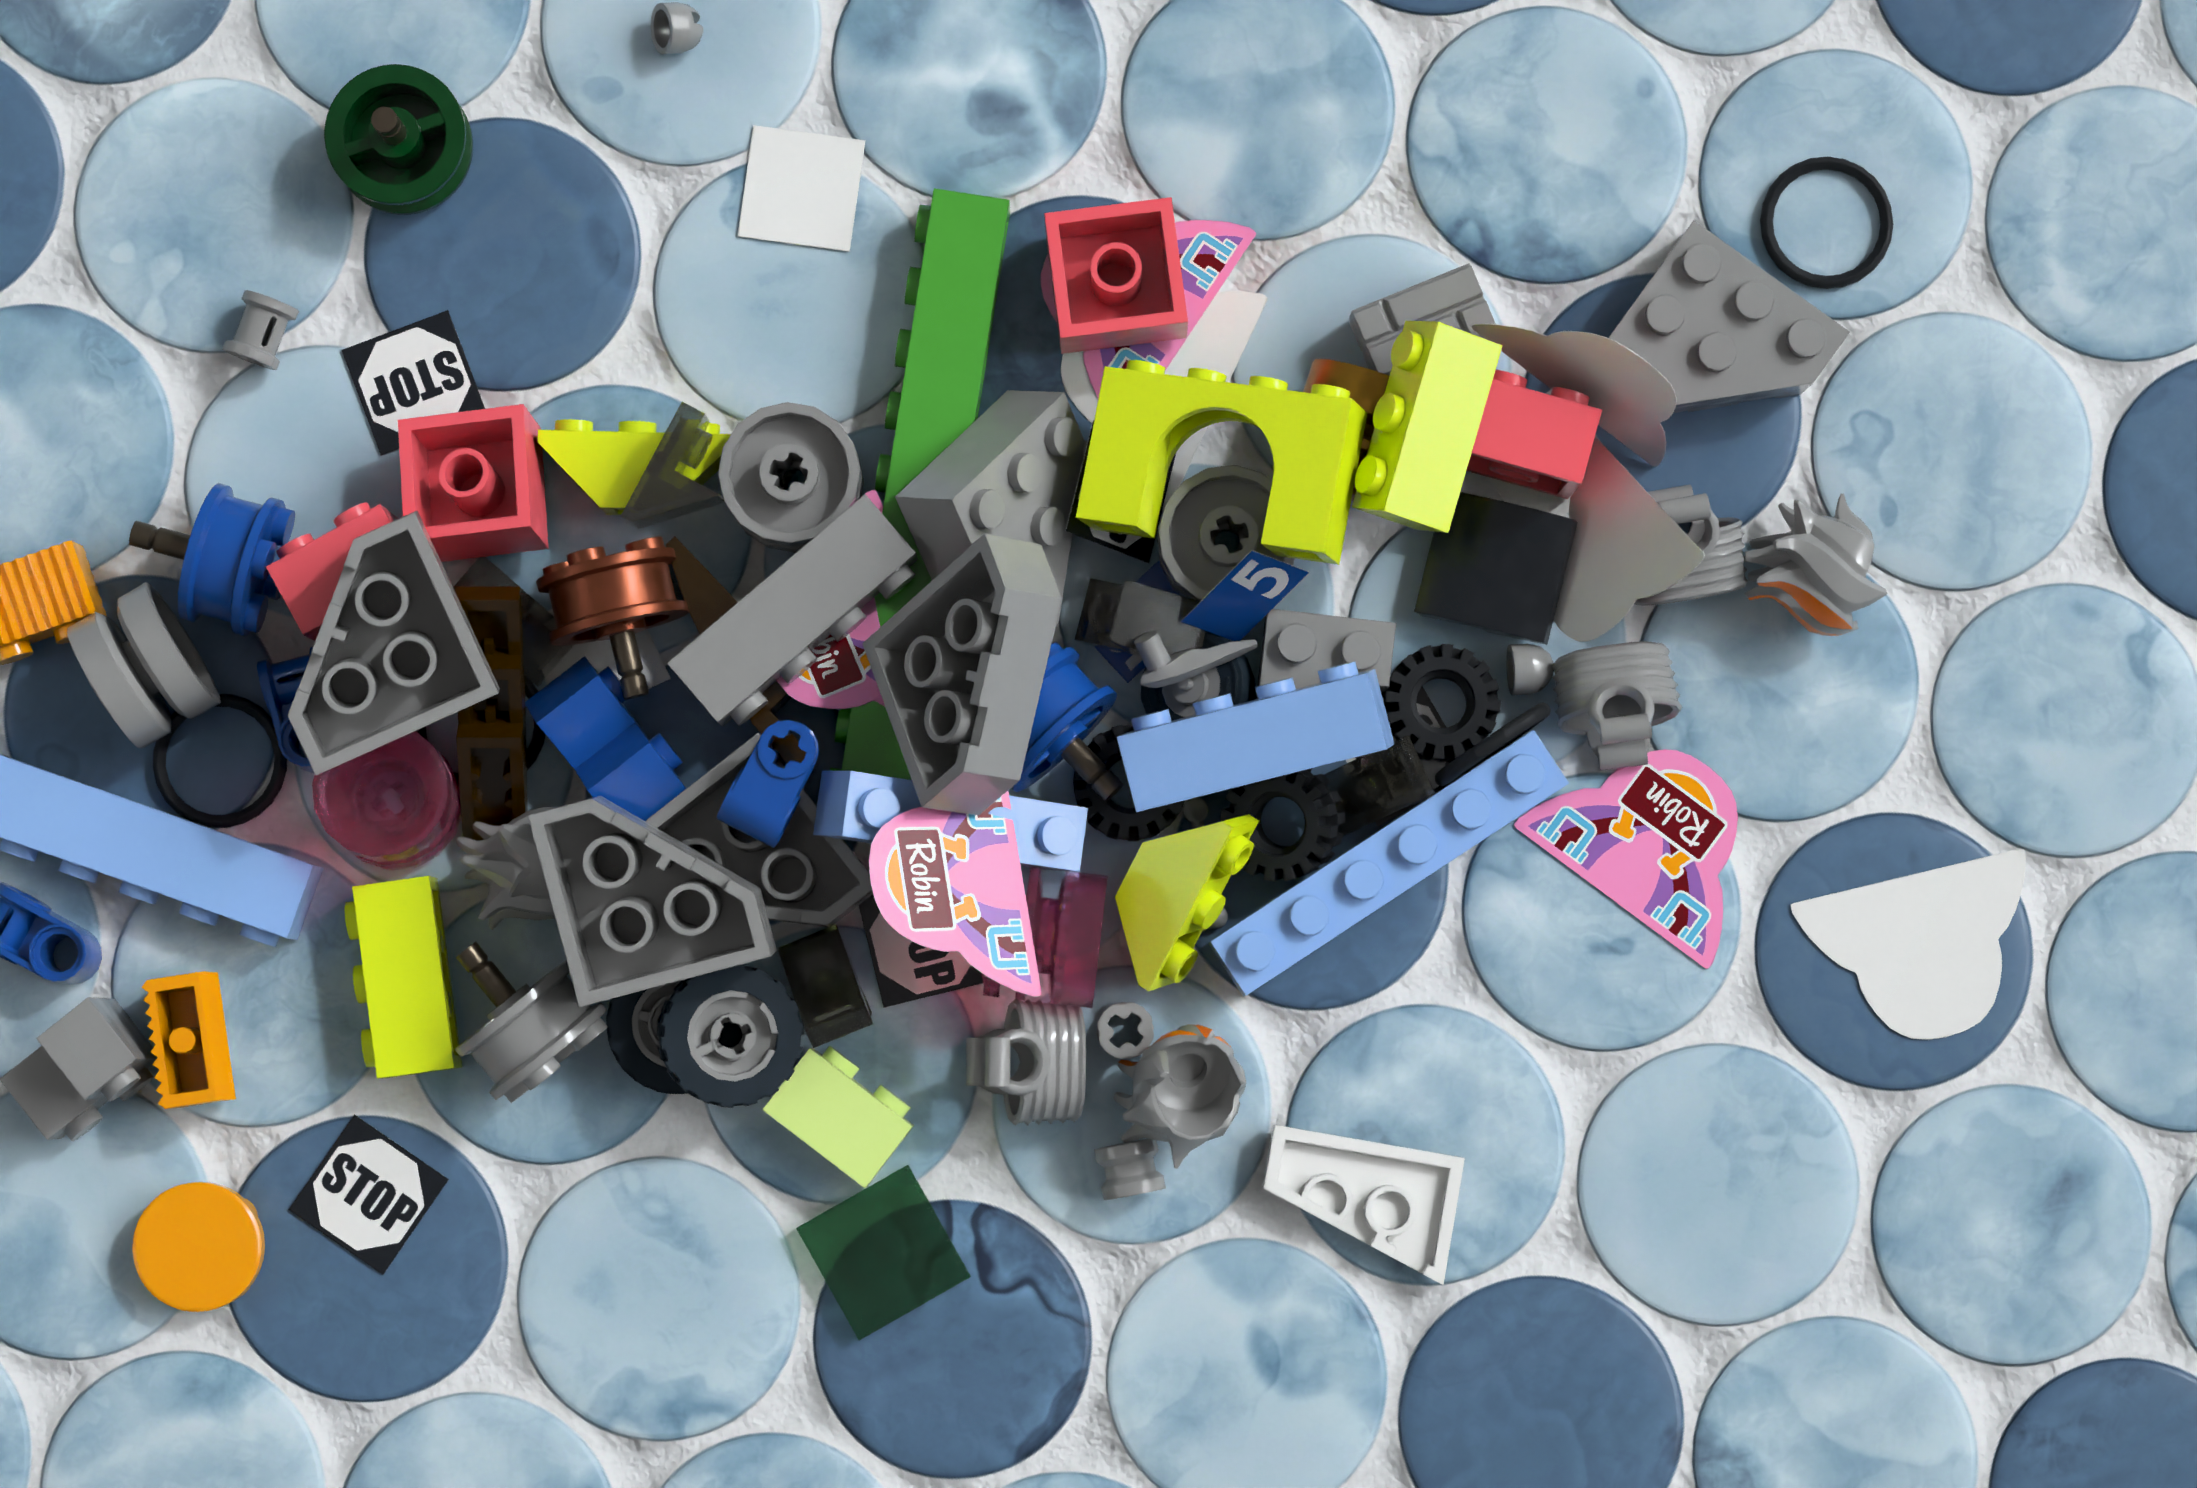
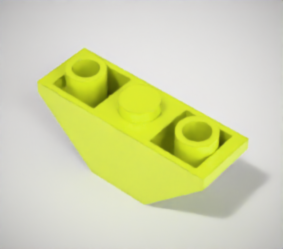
(612, 462)
(1177, 893)

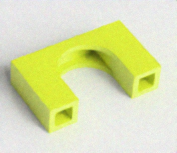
(1150, 414)

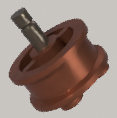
(612, 600)

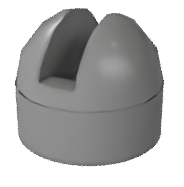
(675, 27)
(1528, 668)

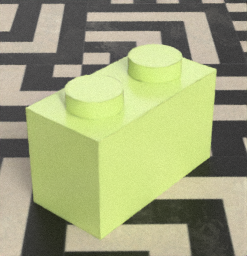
(840, 1115)

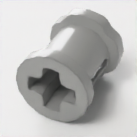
(260, 330)
(1144, 1028)

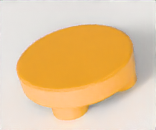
(198, 1246)

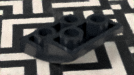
(1497, 568)

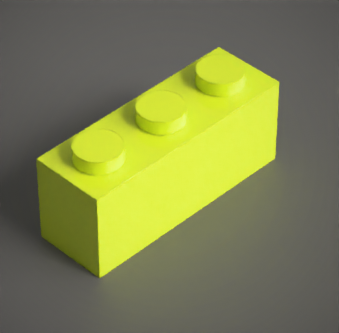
(1426, 425)
(403, 977)

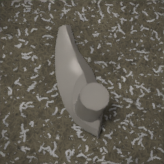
(1171, 669)

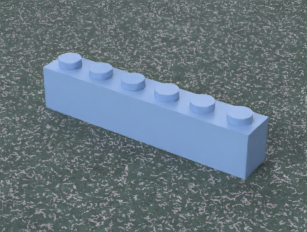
(153, 853)
(1388, 863)

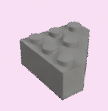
(1726, 328)
(1001, 478)
(388, 650)
(968, 672)
(800, 879)
(641, 903)

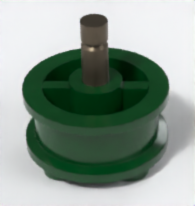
(398, 139)

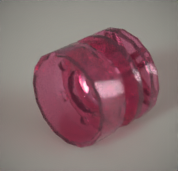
(354, 810)
(1064, 936)

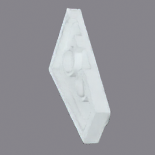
(1371, 1190)

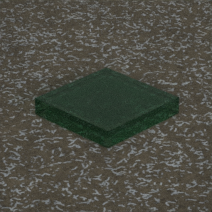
(883, 1252)

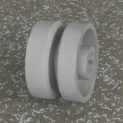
(784, 440)
(1199, 510)
(142, 666)

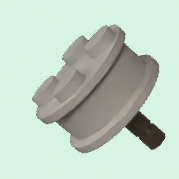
(528, 1027)

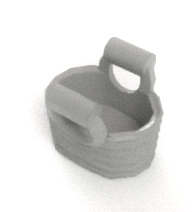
(1718, 538)
(1614, 681)
(1051, 1064)

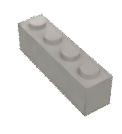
(794, 611)

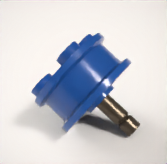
(225, 557)
(1064, 717)

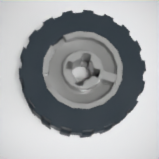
(739, 1073)

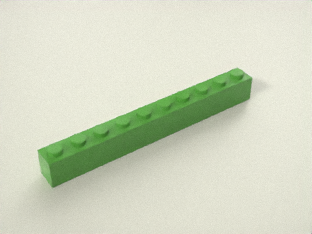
(937, 403)

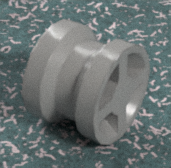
(1129, 1169)

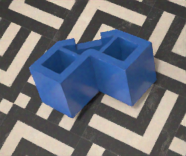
(604, 742)

